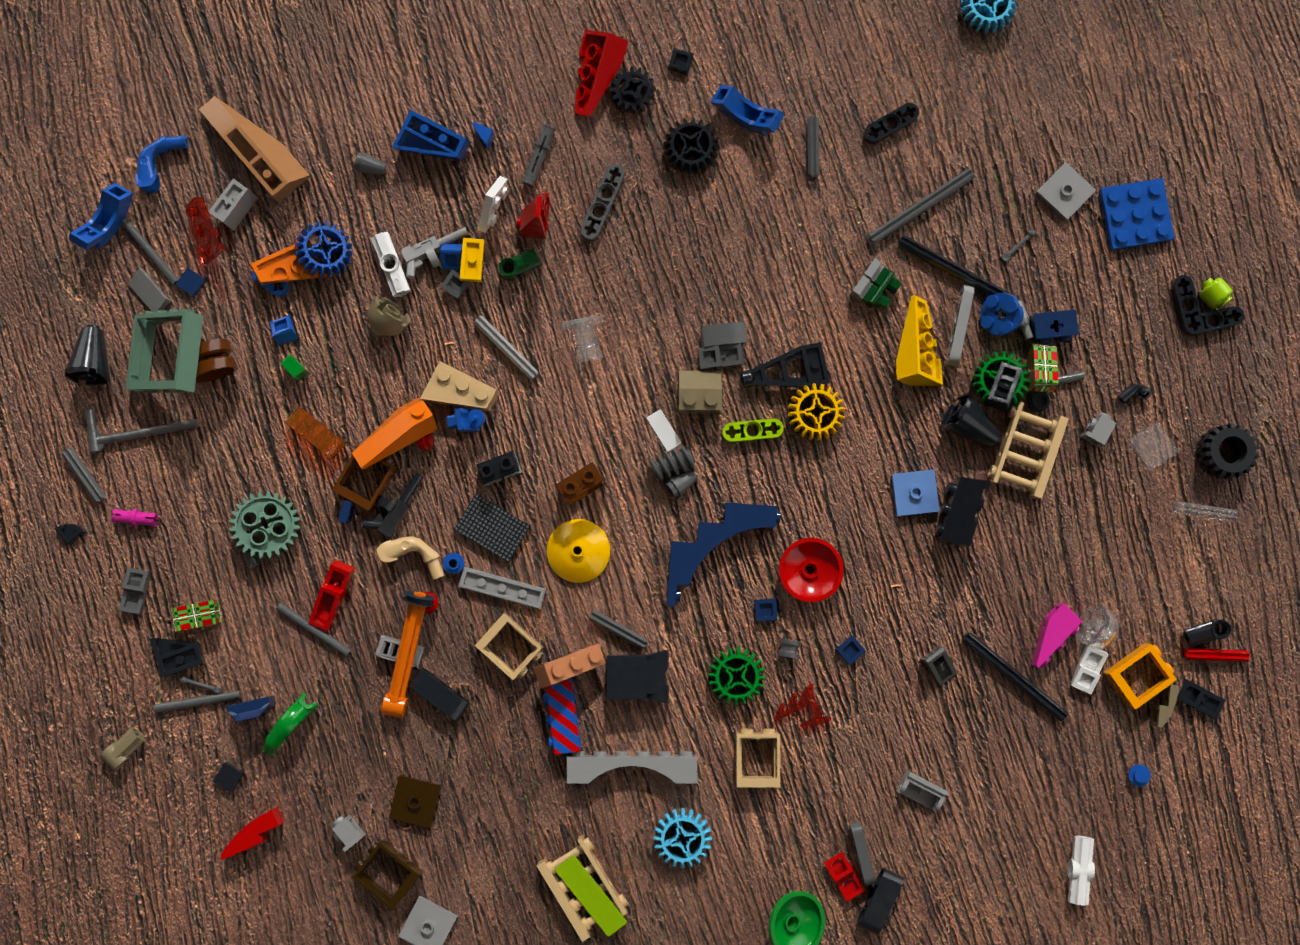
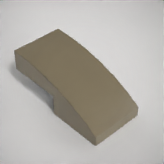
(1162, 712)

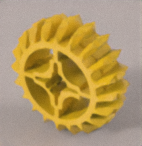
(814, 393)

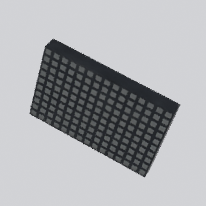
(492, 527)

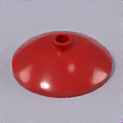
(826, 567)

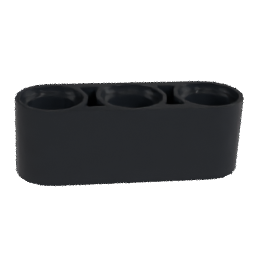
(439, 694)
(880, 901)

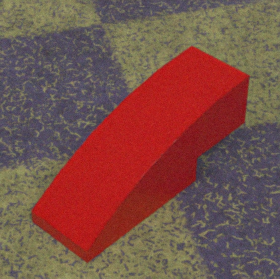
(331, 595)
(253, 833)

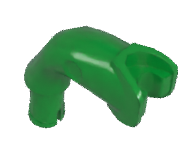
(288, 723)

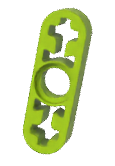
(736, 426)

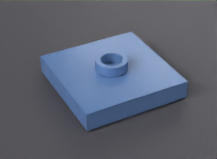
(915, 492)

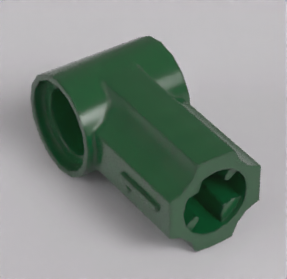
(521, 263)

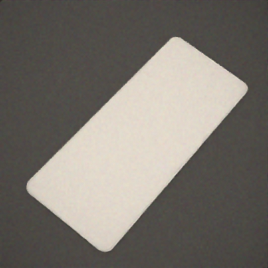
(664, 430)

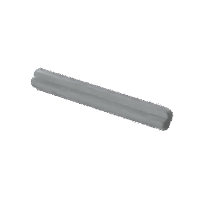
(506, 347)

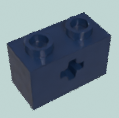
(1064, 321)

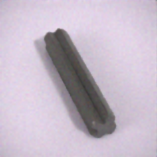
(813, 146)
(84, 475)
(618, 629)

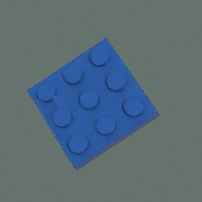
(1136, 214)

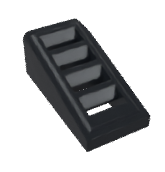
(999, 399)

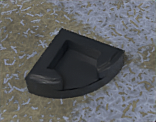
(70, 532)

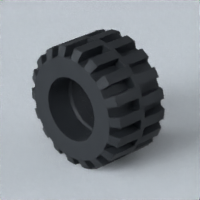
(1244, 451)

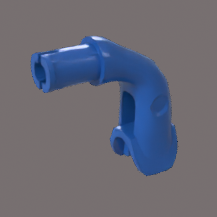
(146, 174)

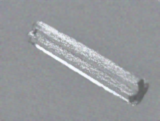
(1205, 511)

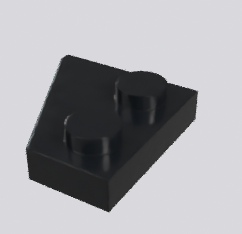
(176, 655)

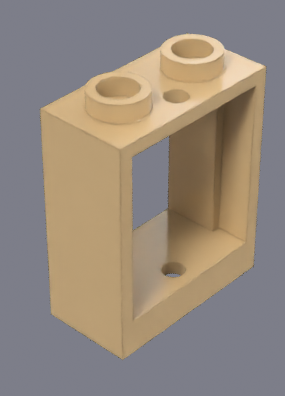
(494, 631)
(758, 781)

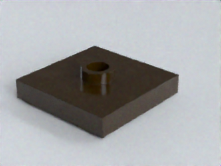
(415, 801)

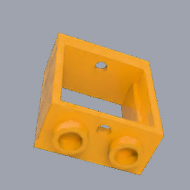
(1123, 689)

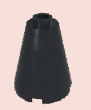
(89, 358)
(971, 422)

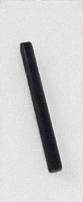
(949, 266)
(1014, 676)

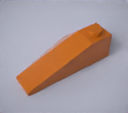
(398, 431)

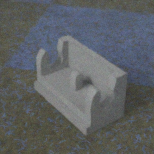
(233, 204)
(922, 791)

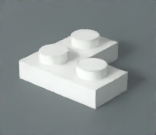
(491, 203)

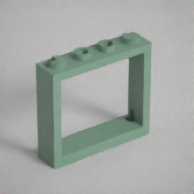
(142, 351)

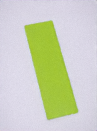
(590, 895)

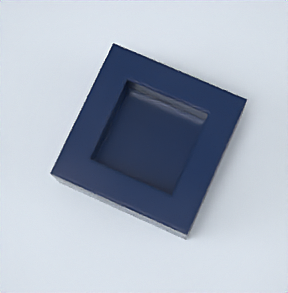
(191, 282)
(347, 512)
(765, 609)
(850, 649)

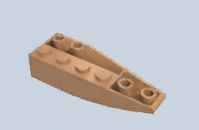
(257, 149)

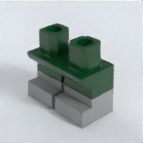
(872, 284)

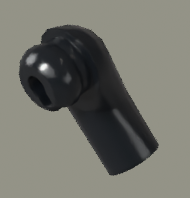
(1136, 391)

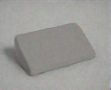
(148, 291)

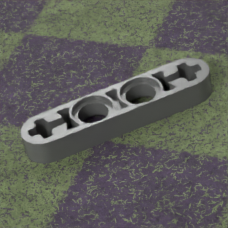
(599, 201)

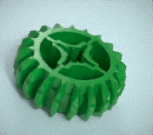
(1020, 387)
(725, 690)

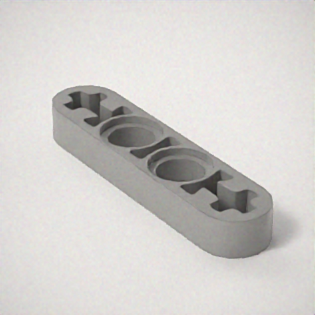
(960, 325)

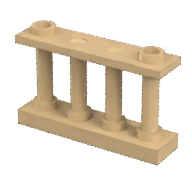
(1048, 447)
(560, 889)

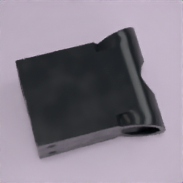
(638, 676)

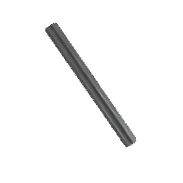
(921, 206)

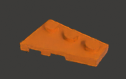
(282, 267)

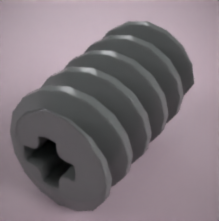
(672, 462)

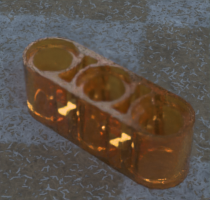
(315, 432)

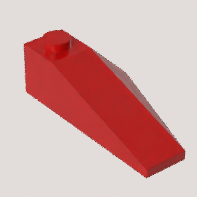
(601, 58)
(534, 217)

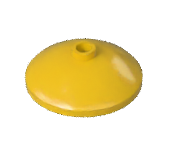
(594, 552)

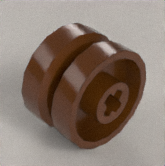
(215, 360)

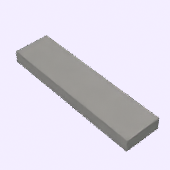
(502, 587)

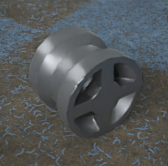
(789, 648)

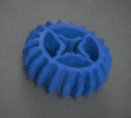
(321, 233)

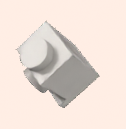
(1099, 429)
(347, 831)

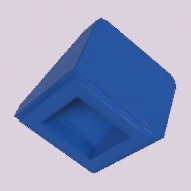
(485, 134)
(451, 256)
(283, 330)

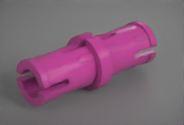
(134, 517)

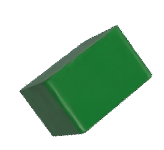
(294, 367)

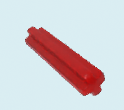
(1216, 655)

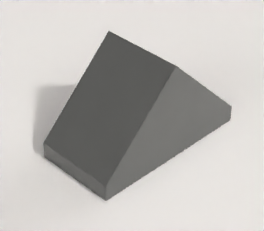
(939, 665)

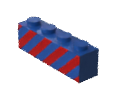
(562, 717)

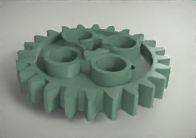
(273, 542)

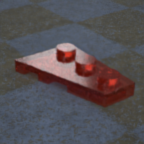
(205, 236)

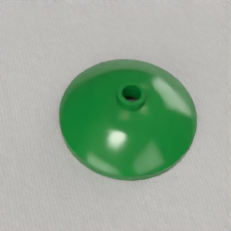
(804, 917)

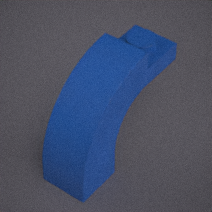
(744, 112)
(106, 221)

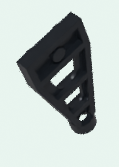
(813, 363)

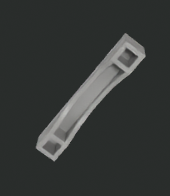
(678, 768)

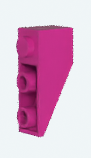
(1054, 631)

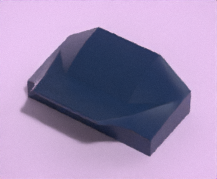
(251, 709)

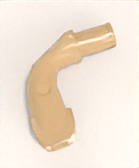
(393, 549)

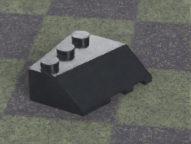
(960, 510)

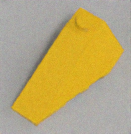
(916, 354)

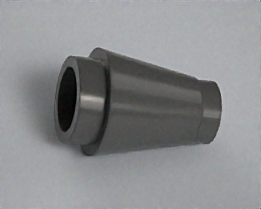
(368, 164)
(681, 483)

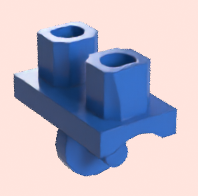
(466, 420)

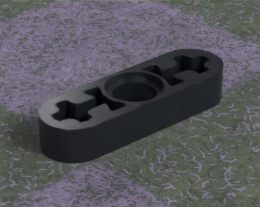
(892, 115)

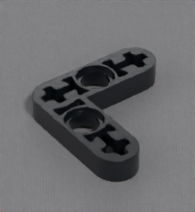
(1199, 318)

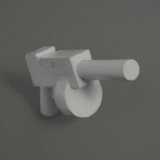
(428, 249)

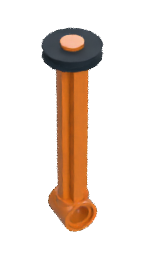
(395, 701)

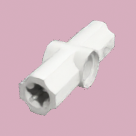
(395, 276)
(1080, 870)

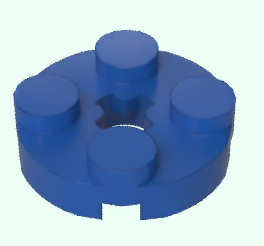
(990, 318)

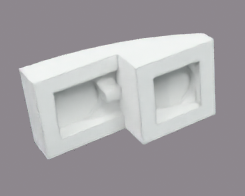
(1088, 669)

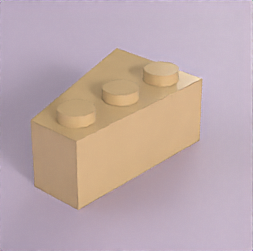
(458, 389)

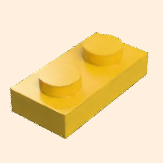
(472, 260)

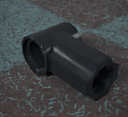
(1205, 632)

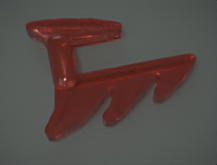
(806, 698)

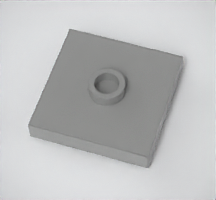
(1065, 191)
(427, 923)

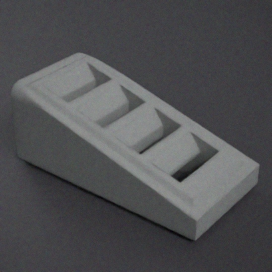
(382, 644)

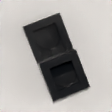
(1200, 699)

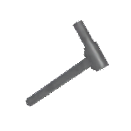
(97, 440)

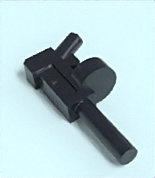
(396, 510)

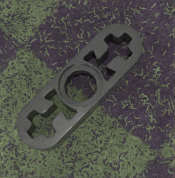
(862, 853)

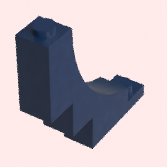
(687, 556)

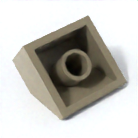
(700, 392)

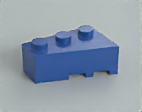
(429, 138)

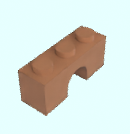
(569, 665)

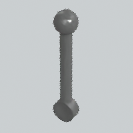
(1006, 256)
(183, 680)

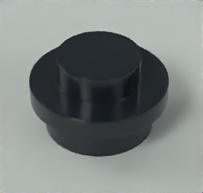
(1038, 401)

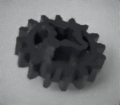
(627, 94)

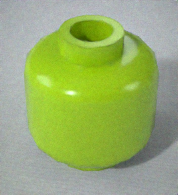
(1216, 293)

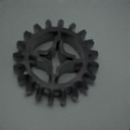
(679, 134)

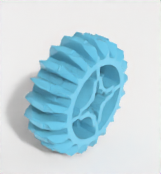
(988, 20)
(688, 856)

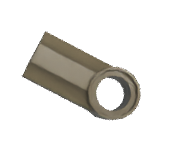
(118, 753)

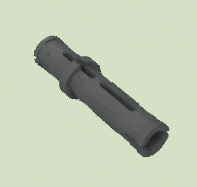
(547, 132)

